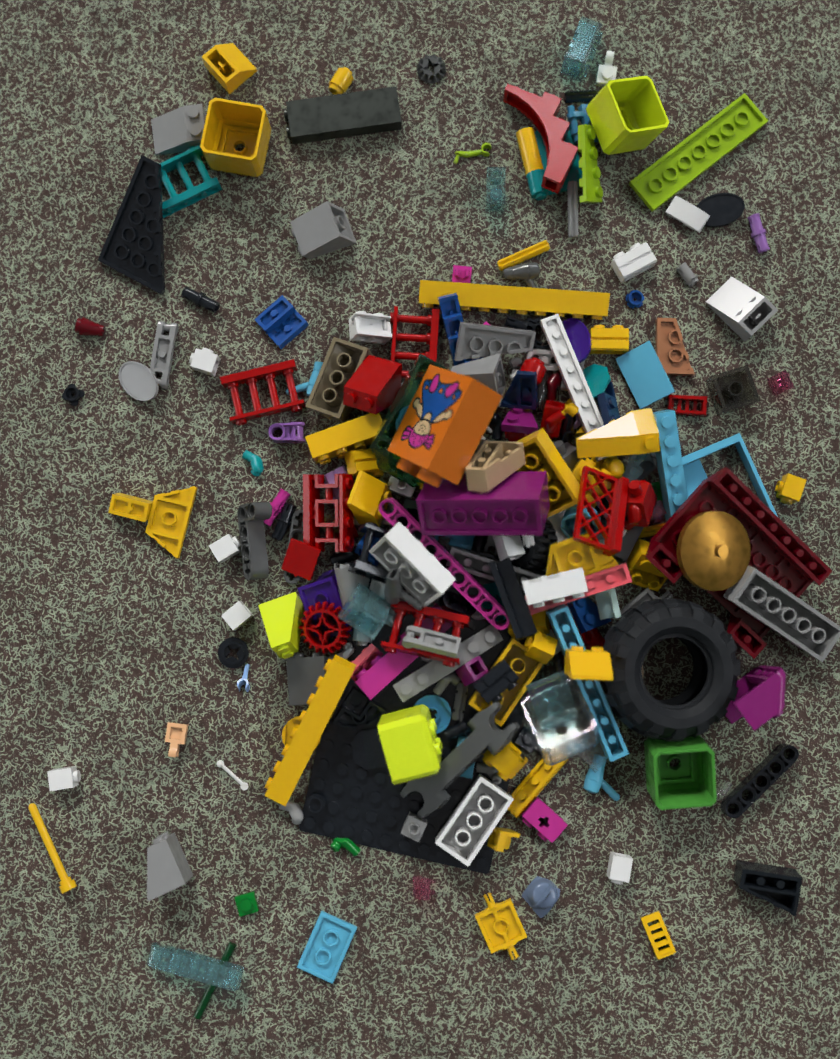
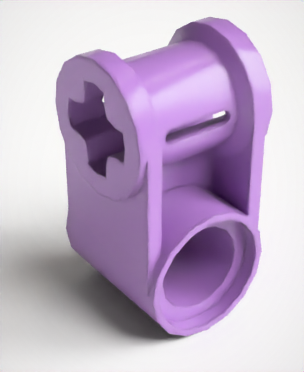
(289, 432)

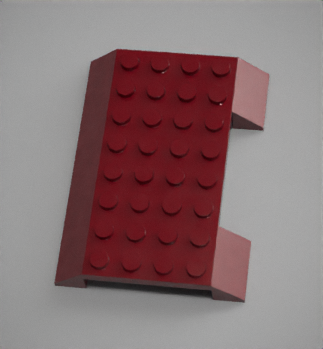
(773, 549)

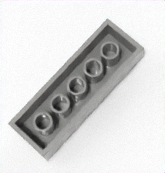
(784, 613)

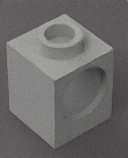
(413, 826)

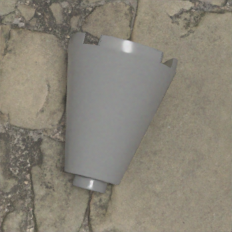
(347, 581)

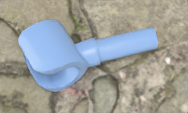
(243, 681)

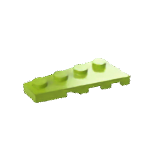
(588, 164)

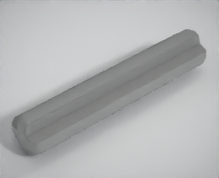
(573, 231)

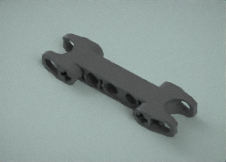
(483, 738)

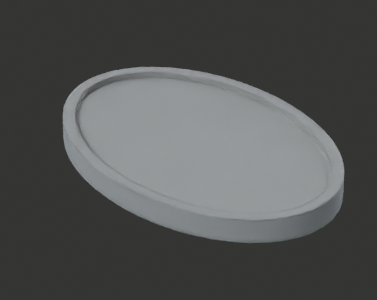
(138, 381)

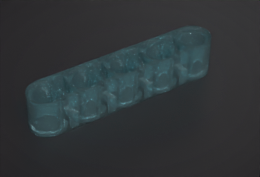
(195, 966)

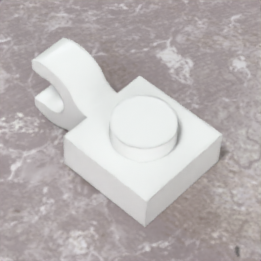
(607, 71)

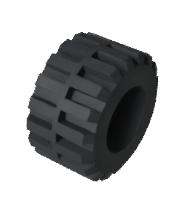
(537, 555)

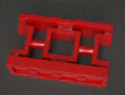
(314, 512)

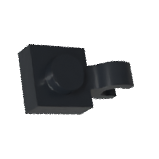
(525, 741)

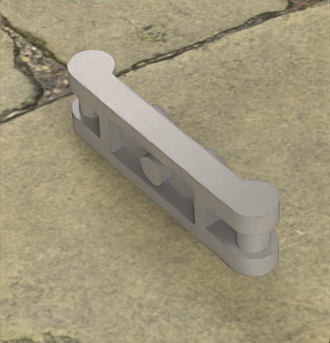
(163, 352)

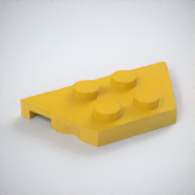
(170, 518)
(573, 555)

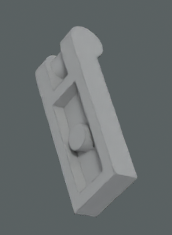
(431, 641)

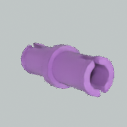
(758, 233)

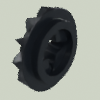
(224, 651)

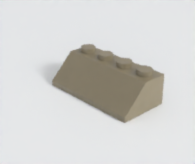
(338, 367)

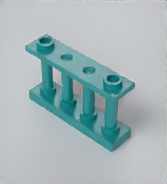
(193, 193)

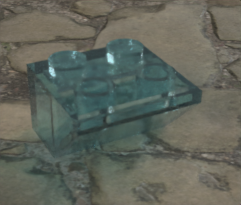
(365, 611)

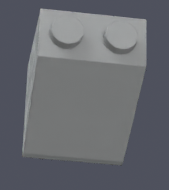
(322, 230)
(486, 371)
(166, 866)

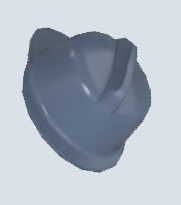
(541, 895)

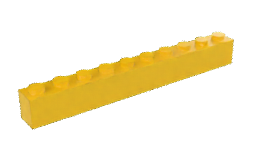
(517, 298)

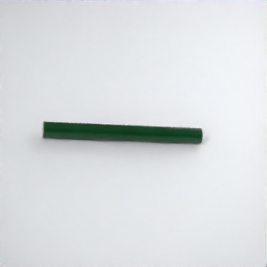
(210, 989)

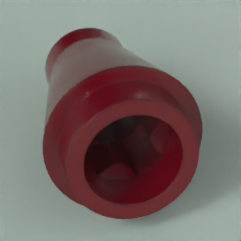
(88, 328)

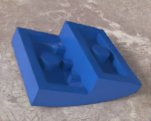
(281, 322)

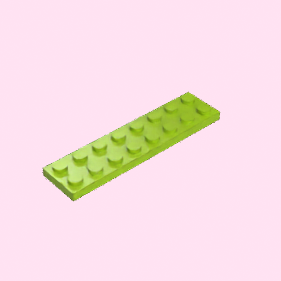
(698, 152)

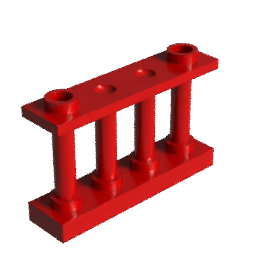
(430, 339)
(268, 374)
(439, 617)

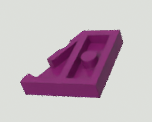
(519, 421)

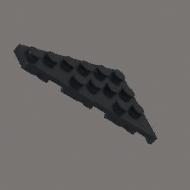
(136, 235)

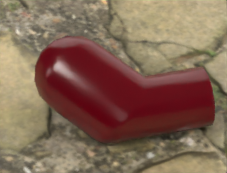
(552, 385)

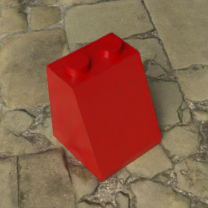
(373, 385)

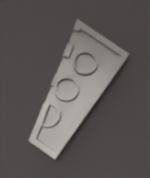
(487, 340)

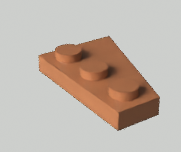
(671, 348)

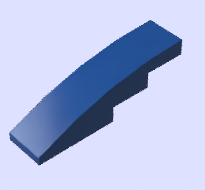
(451, 318)

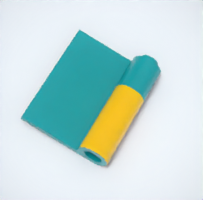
(535, 162)

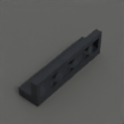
(513, 599)

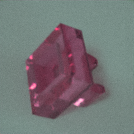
(780, 382)
(421, 887)

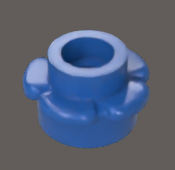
(639, 299)

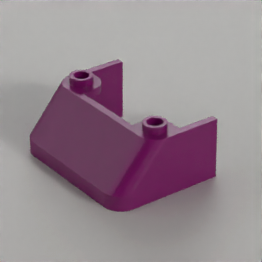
(759, 696)

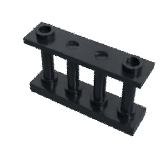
(362, 566)

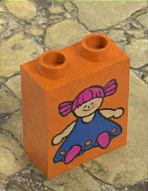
(443, 426)

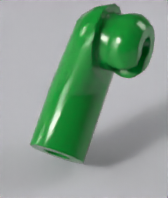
(345, 843)

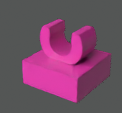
(461, 274)

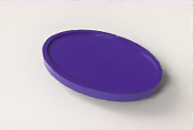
(578, 337)

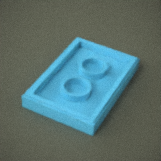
(645, 375)
(327, 947)

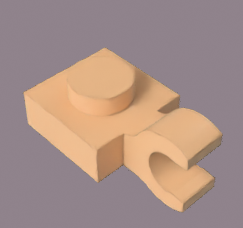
(175, 735)

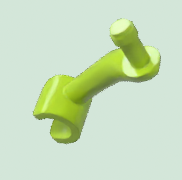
(466, 154)

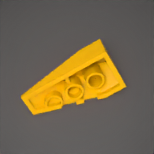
(628, 435)

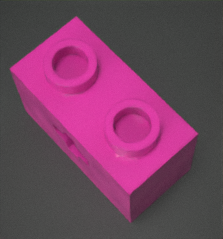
(554, 825)

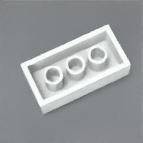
(418, 568)
(473, 819)

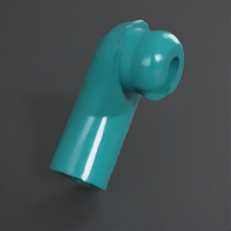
(256, 463)

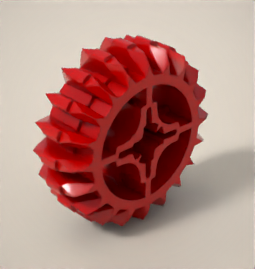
(326, 613)

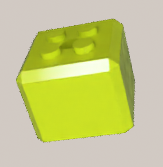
(627, 115)
(410, 743)

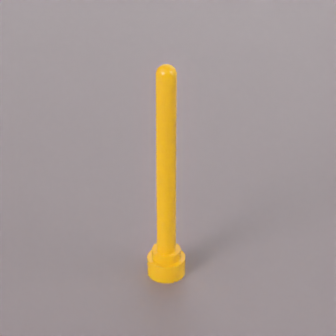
(66, 882)

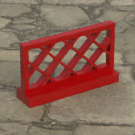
(614, 514)

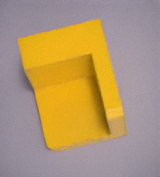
(501, 838)

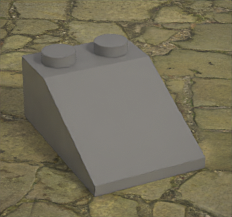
(178, 129)

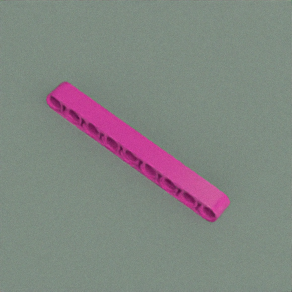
(455, 567)

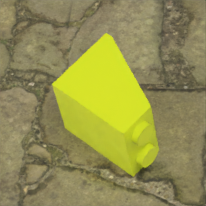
(282, 623)

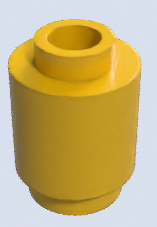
(340, 81)

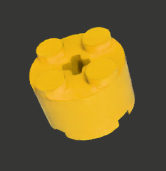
(507, 761)

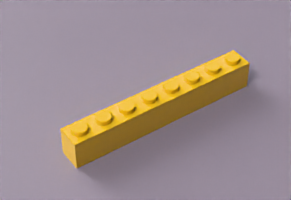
(310, 729)

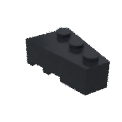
(769, 882)

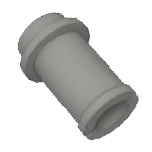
(687, 274)

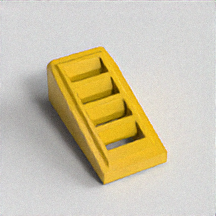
(664, 952)

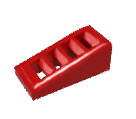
(703, 399)

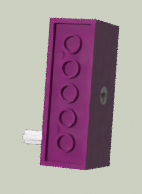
(510, 508)

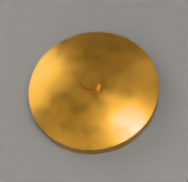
(713, 550)

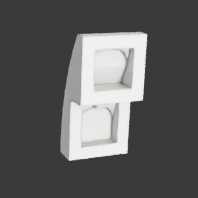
(688, 214)

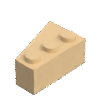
(493, 464)

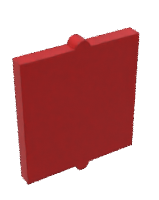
(301, 559)

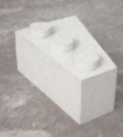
(555, 587)

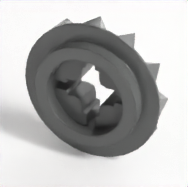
(428, 76)

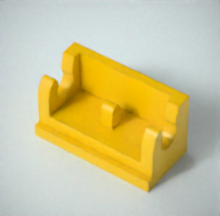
(130, 507)

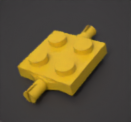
(500, 926)

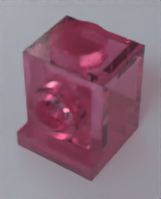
(658, 513)

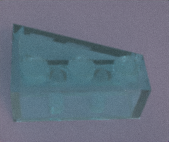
(581, 49)

